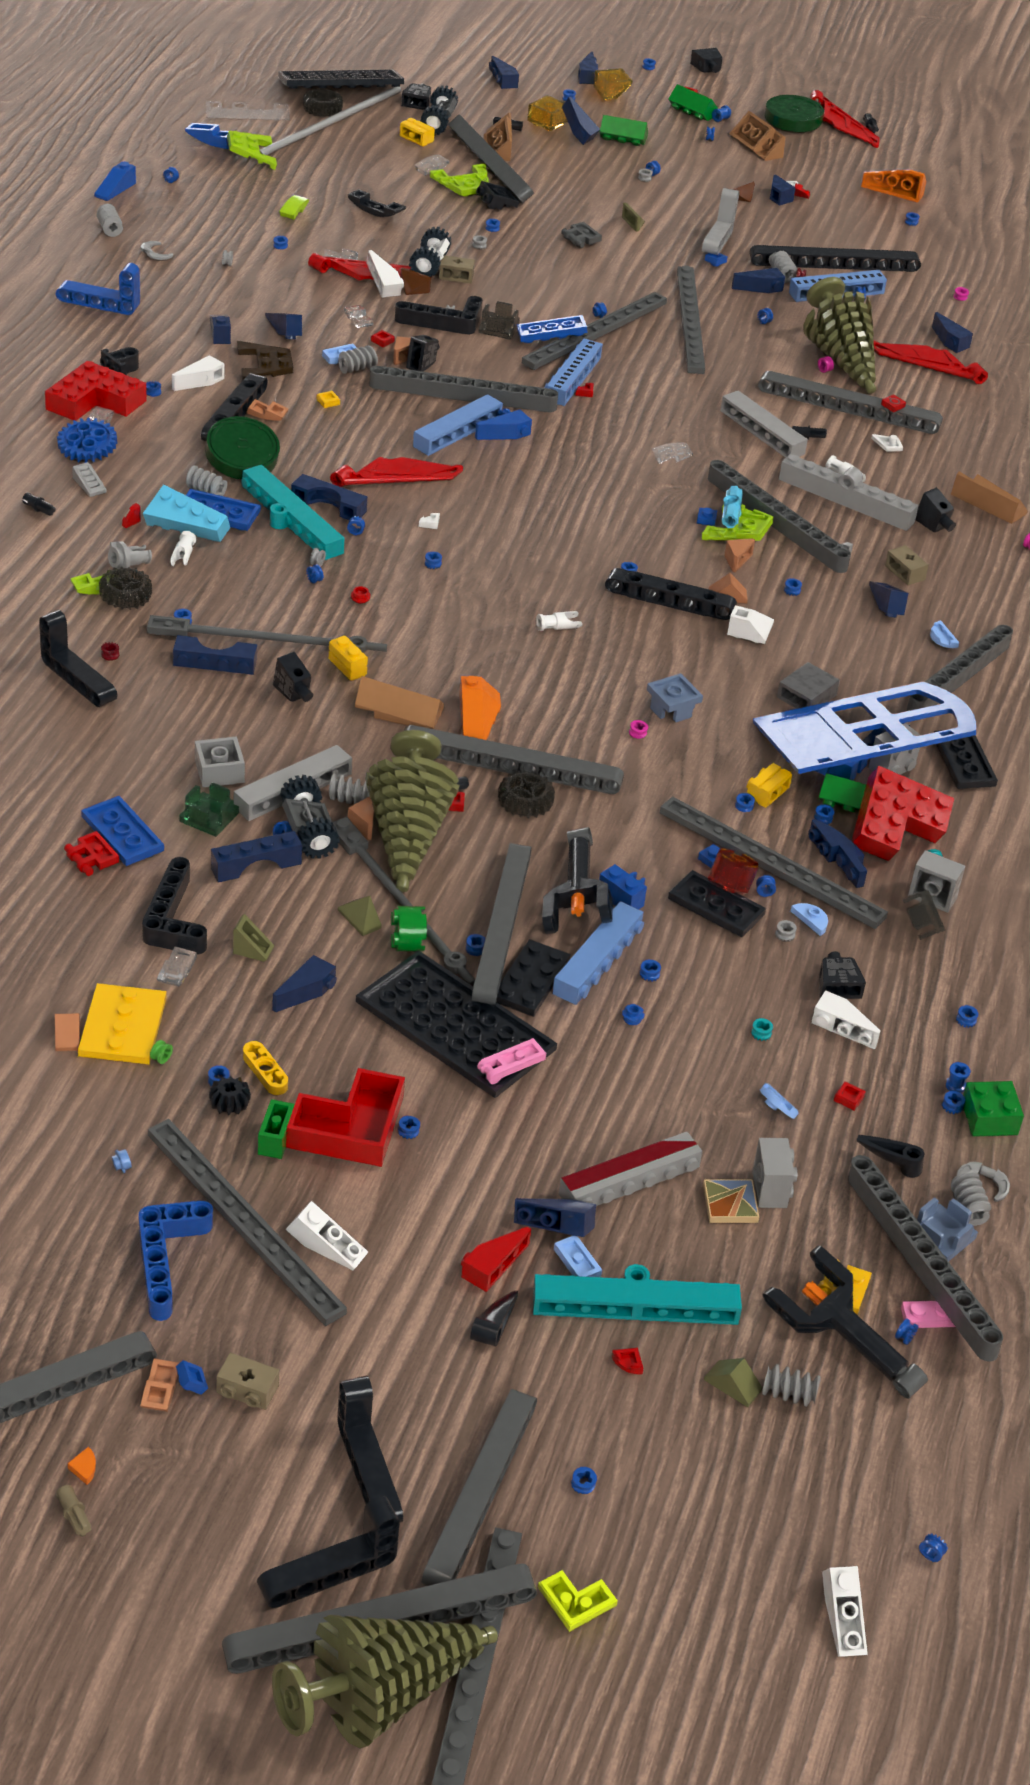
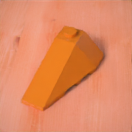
(898, 183)
(478, 706)

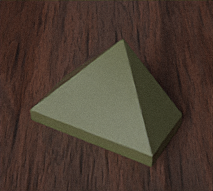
(632, 217)
(361, 915)

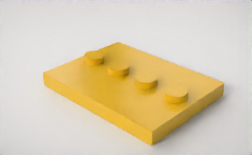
(122, 1023)

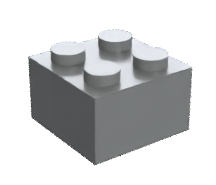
(219, 761)
(896, 762)
(940, 877)
(774, 1172)

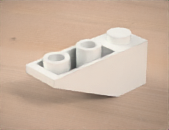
(199, 374)
(845, 1019)
(323, 1235)
(845, 1610)

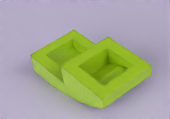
(293, 207)
(86, 584)

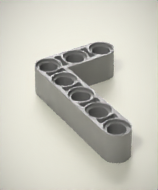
(724, 225)

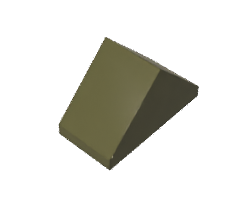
(250, 941)
(735, 1379)

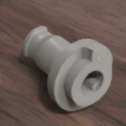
(125, 556)

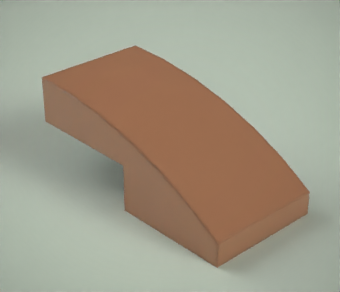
(269, 412)
(160, 1386)

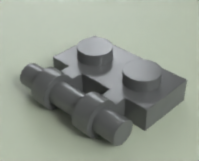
(581, 233)

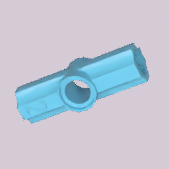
(732, 507)

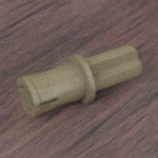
(73, 1510)

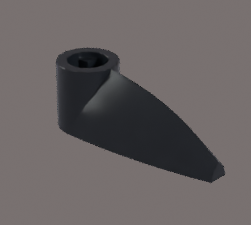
(902, 1154)
(491, 1324)

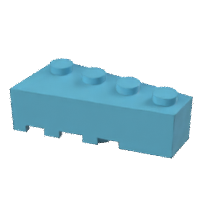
(181, 513)

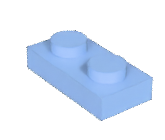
(332, 354)
(577, 1257)

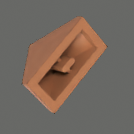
(401, 350)
(738, 552)
(730, 586)
(362, 817)
(67, 1032)

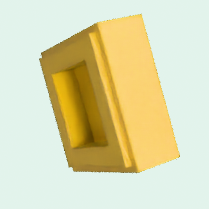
(328, 399)

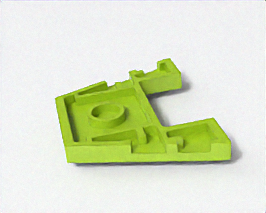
(248, 145)
(462, 184)
(750, 525)

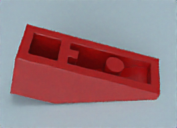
(493, 1258)

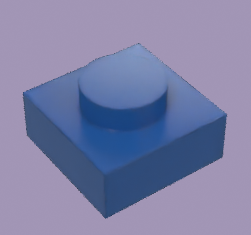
(716, 260)
(707, 516)
(708, 855)
(191, 1377)

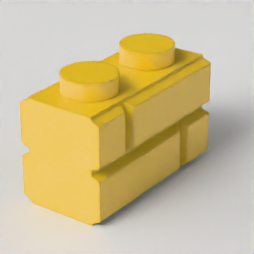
(417, 132)
(348, 658)
(769, 784)

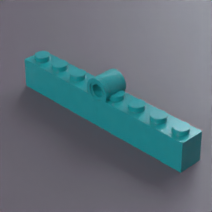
(291, 512)
(636, 1298)

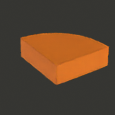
(83, 1465)

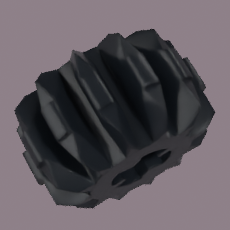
(229, 1095)

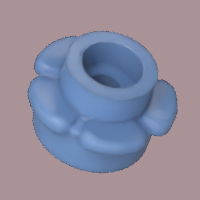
(121, 1160)

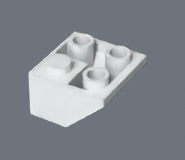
(749, 625)

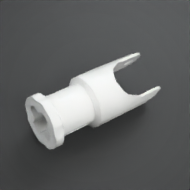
(839, 466)
(184, 547)
(557, 621)

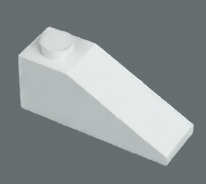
(384, 275)

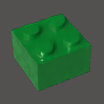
(992, 1108)

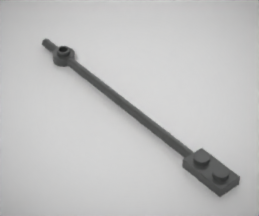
(180, 626)
(355, 842)

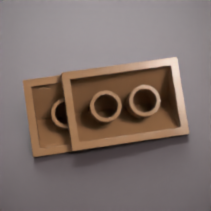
(500, 137)
(759, 137)
(988, 497)
(398, 704)

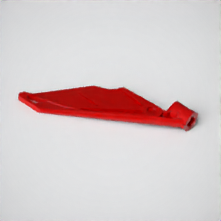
(843, 121)
(354, 268)
(933, 359)
(394, 471)

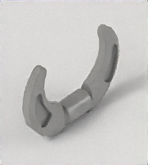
(146, 247)
(998, 1177)

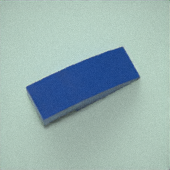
(208, 134)

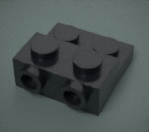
(496, 196)

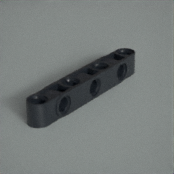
(238, 401)
(670, 593)

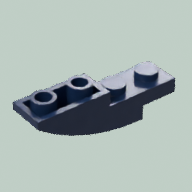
(839, 848)

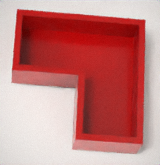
(95, 386)
(896, 805)
(349, 1129)

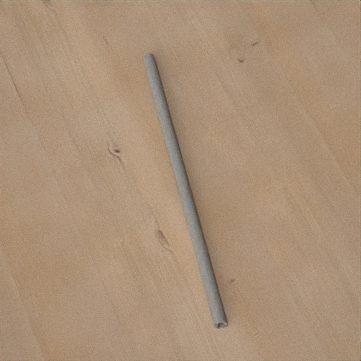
(330, 120)

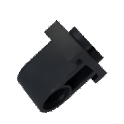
(122, 360)

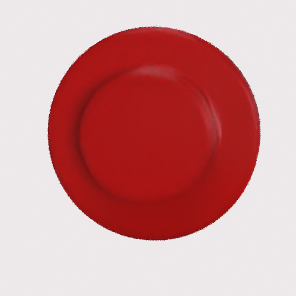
(360, 595)

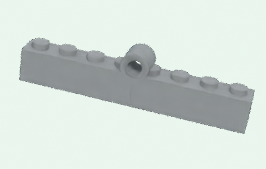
(848, 491)

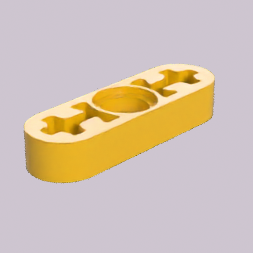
(280, 1085)

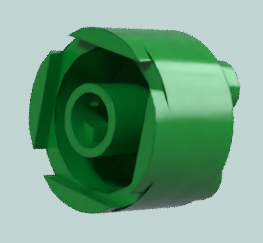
(409, 928)

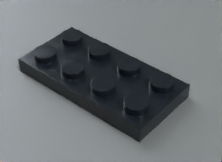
(967, 763)
(715, 904)
(531, 977)

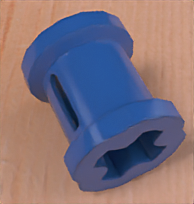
(719, 114)
(958, 1074)

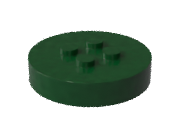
(794, 113)
(240, 445)

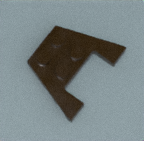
(270, 359)

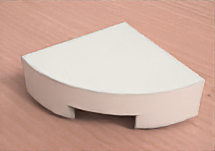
(430, 521)

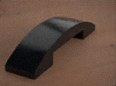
(363, 201)

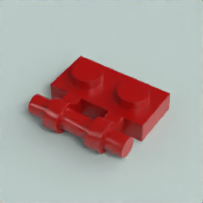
(97, 852)

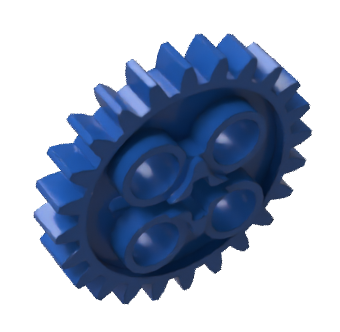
(87, 440)

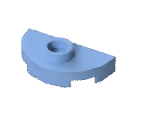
(942, 636)
(811, 916)
(776, 1100)

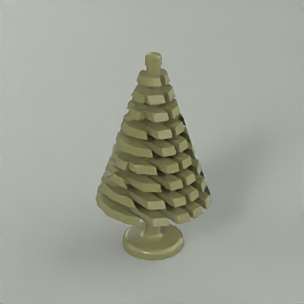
(843, 329)
(410, 800)
(374, 1672)

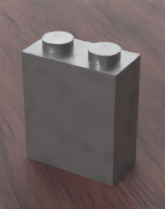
(808, 687)

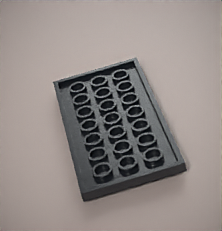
(337, 78)
(439, 1016)

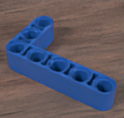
(102, 297)
(156, 1225)

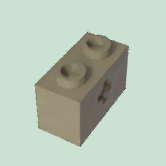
(457, 269)
(906, 565)
(247, 1381)

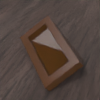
(746, 192)
(415, 282)

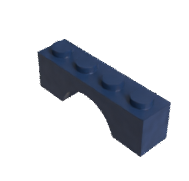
(314, 490)
(236, 659)
(232, 859)

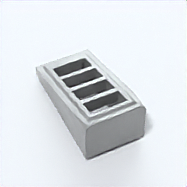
(86, 478)

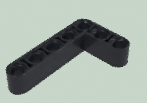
(441, 318)
(70, 666)
(158, 924)
(361, 1442)
(338, 1562)

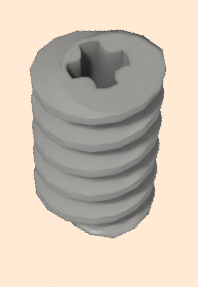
(109, 220)
(784, 263)
(357, 359)
(205, 481)
(347, 790)
(970, 1193)
(791, 1385)

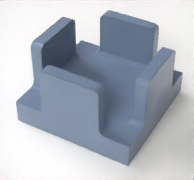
(675, 695)
(947, 1227)

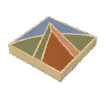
(731, 1201)

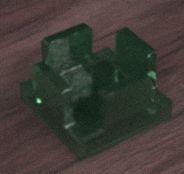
(209, 811)

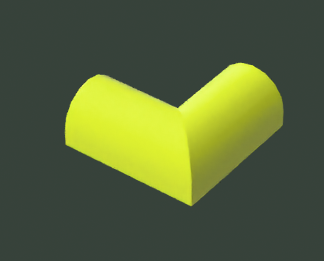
(576, 1606)

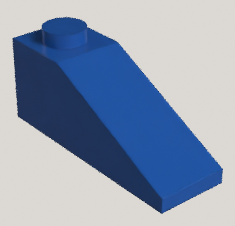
(118, 180)
(506, 426)

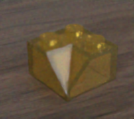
(611, 83)
(547, 113)

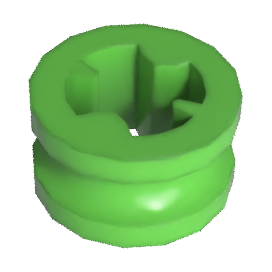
(161, 1051)

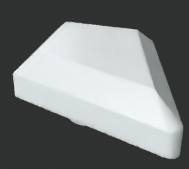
(888, 443)

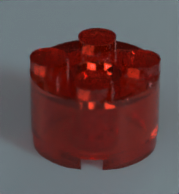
(733, 871)

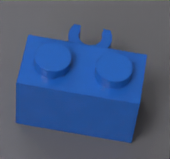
(624, 886)

